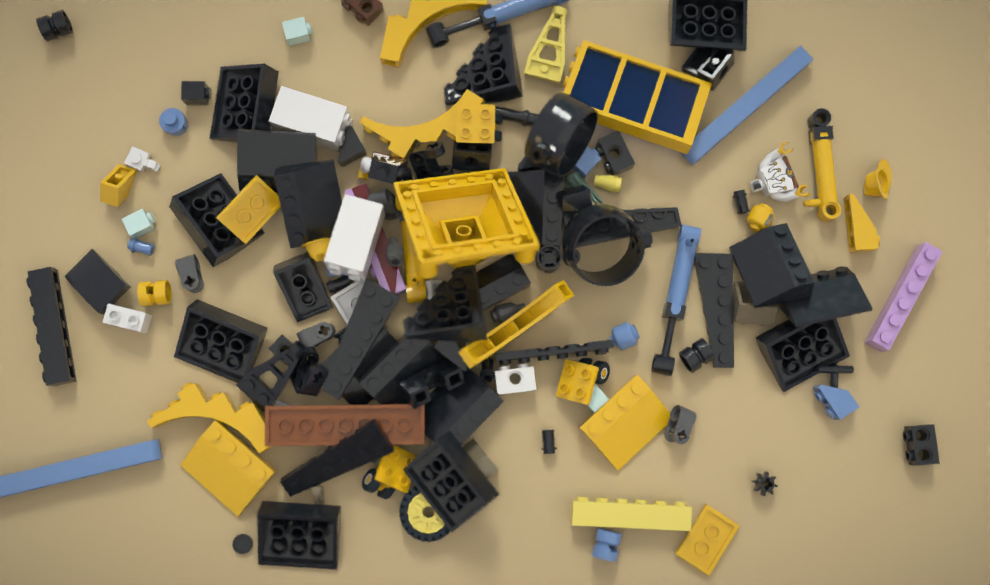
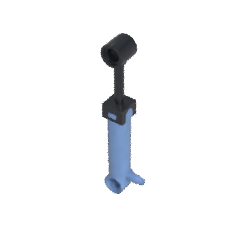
(489, 18)
(675, 306)

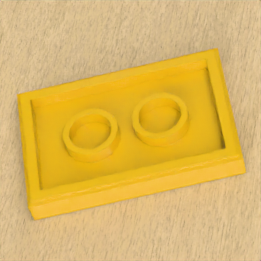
(250, 209)
(707, 540)

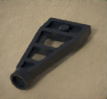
(257, 389)

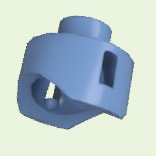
(173, 122)

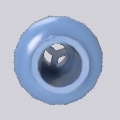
(624, 336)

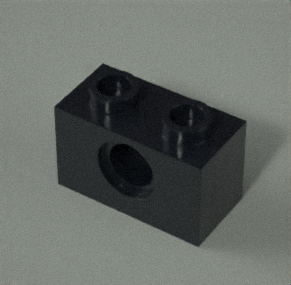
(615, 143)
(463, 155)

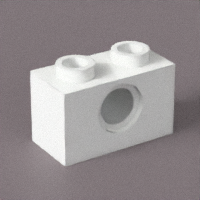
(127, 318)
(526, 383)

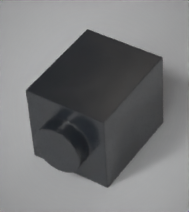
(195, 93)

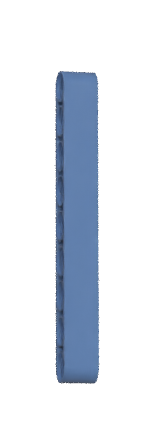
(748, 104)
(80, 467)

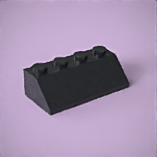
(501, 281)

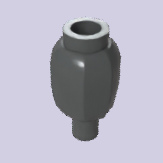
(394, 252)
(505, 311)

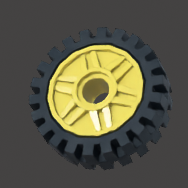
(415, 521)

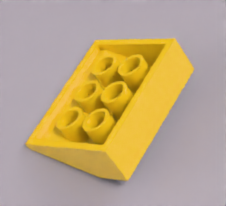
(626, 422)
(228, 467)

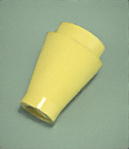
(608, 182)

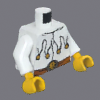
(777, 177)

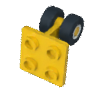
(477, 124)
(579, 379)
(389, 474)

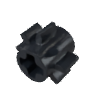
(766, 478)

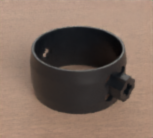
(561, 133)
(639, 240)

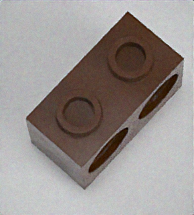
(358, 6)

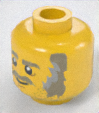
(760, 217)

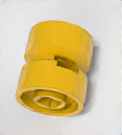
(157, 293)

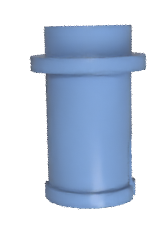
(140, 246)

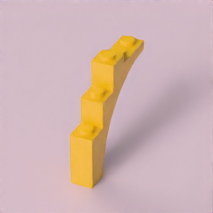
(421, 13)
(405, 138)
(517, 324)
(194, 403)

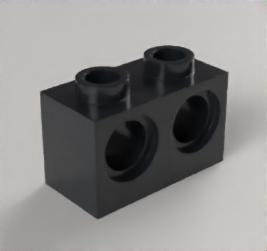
(926, 443)

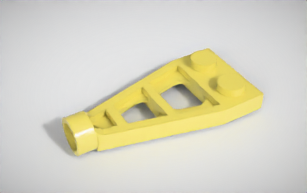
(543, 68)

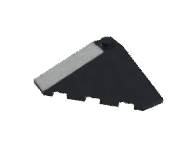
(492, 71)
(452, 312)

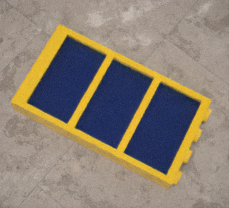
(638, 96)

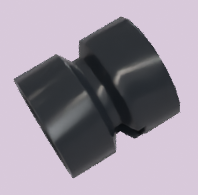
(55, 25)
(548, 258)
(695, 356)

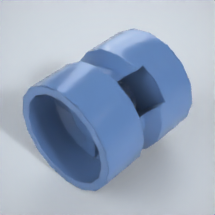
(606, 545)

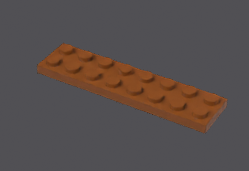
(331, 423)

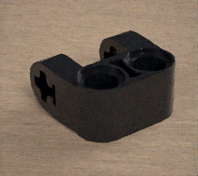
(425, 163)
(306, 377)

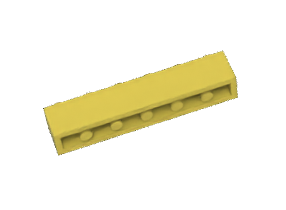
(631, 515)

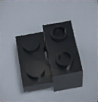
(709, 65)

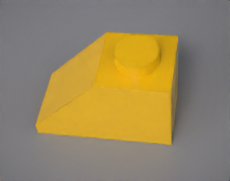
(116, 185)

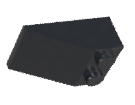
(302, 286)

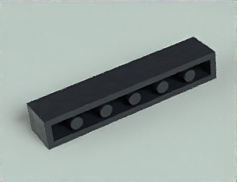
(51, 326)

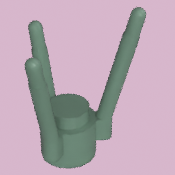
(575, 180)

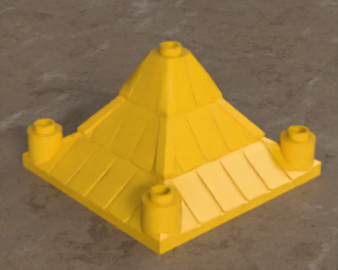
(464, 219)

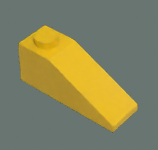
(860, 229)

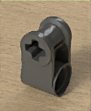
(388, 200)
(189, 270)
(313, 335)
(680, 423)

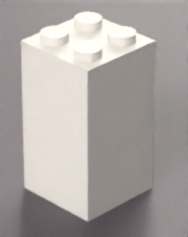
(309, 114)
(354, 238)

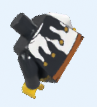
(384, 168)

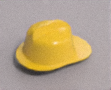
(879, 181)
(317, 249)

